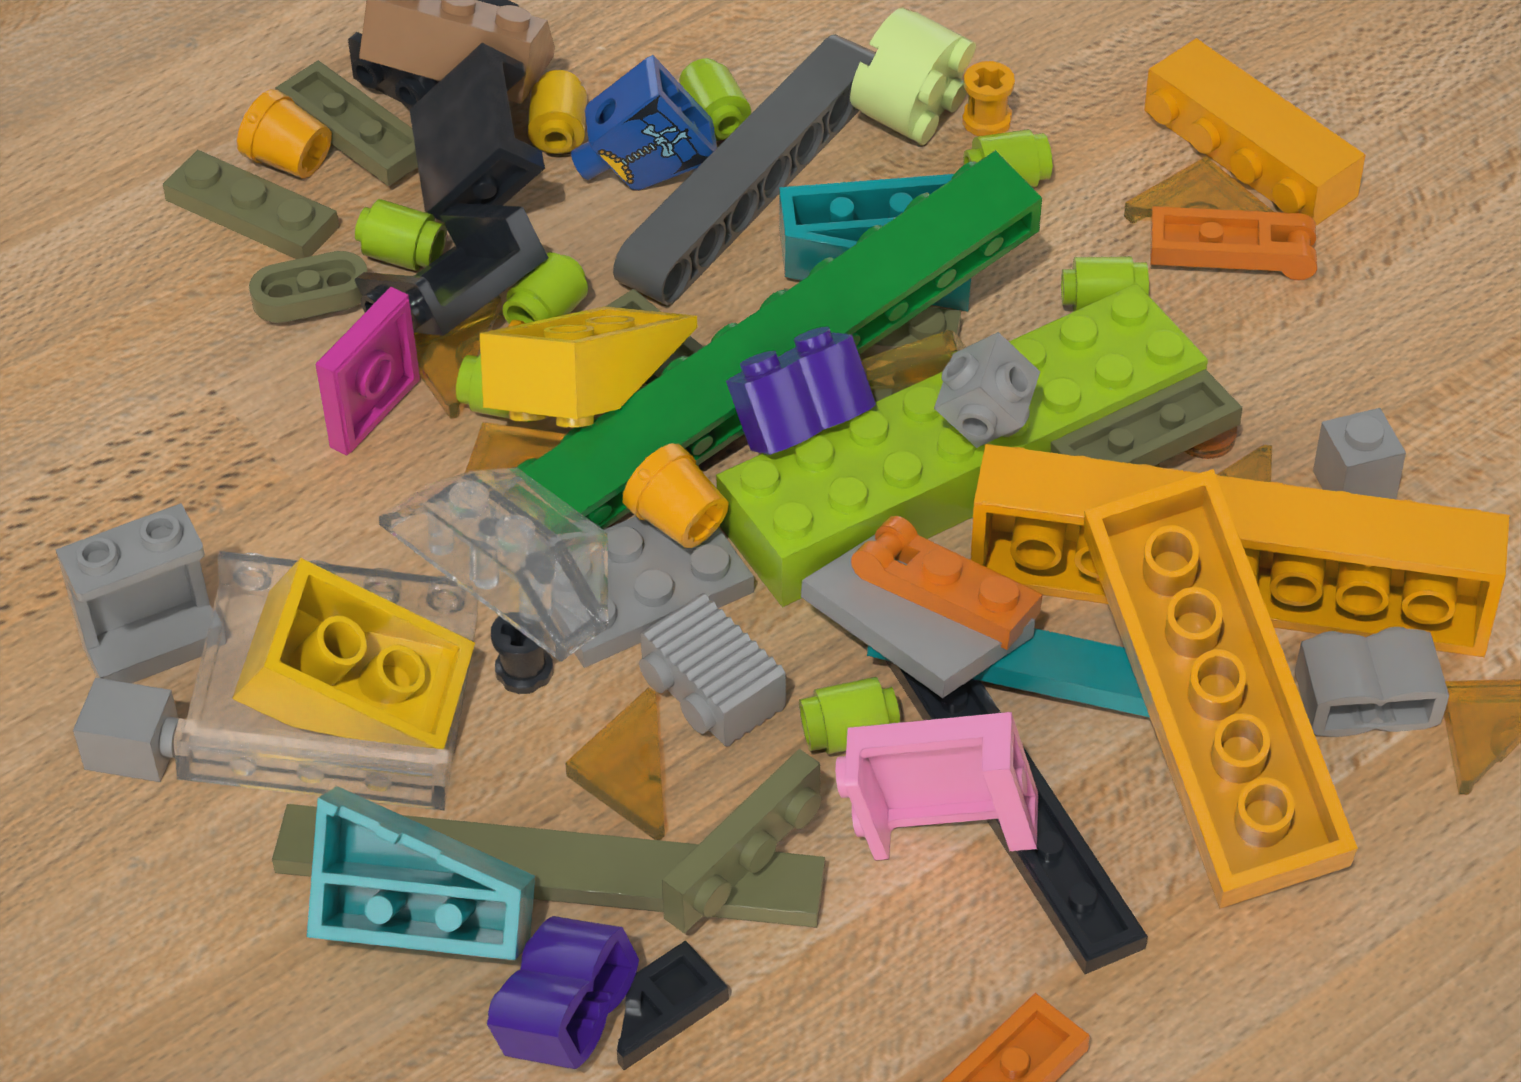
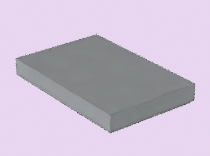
(912, 637)

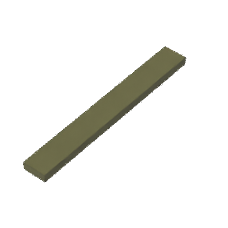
(597, 867)

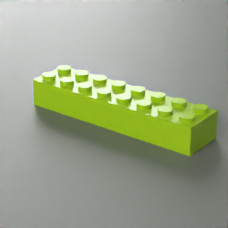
(907, 461)

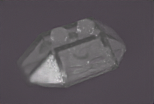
(513, 552)

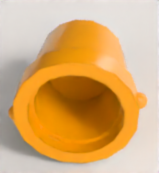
(283, 135)
(675, 496)

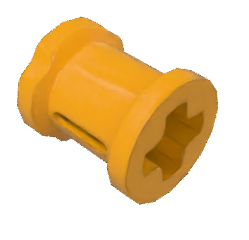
(988, 91)

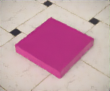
(368, 371)

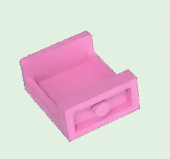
(938, 776)

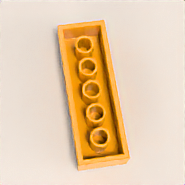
(1218, 689)

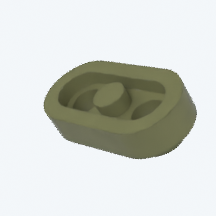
(307, 286)

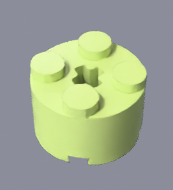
(912, 74)

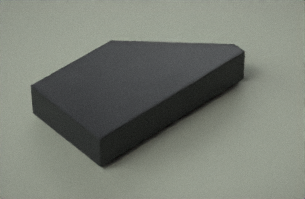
(666, 1001)

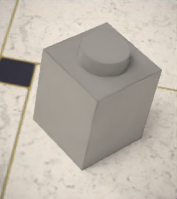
(1359, 455)
(127, 729)

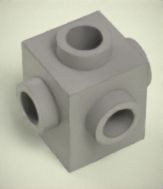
(987, 390)

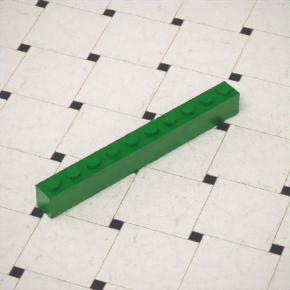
(861, 293)

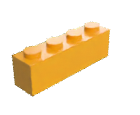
(1253, 132)

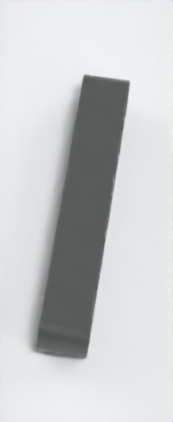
(743, 174)

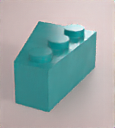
(831, 217)
(411, 886)

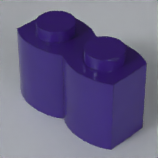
(800, 391)
(563, 992)

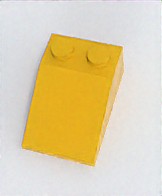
(577, 362)
(352, 663)

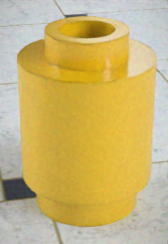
(557, 112)

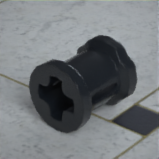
(521, 662)

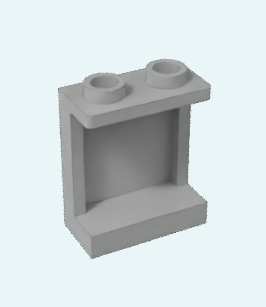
(139, 595)

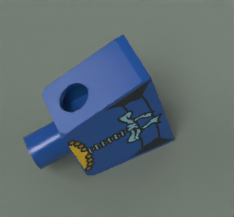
(645, 129)

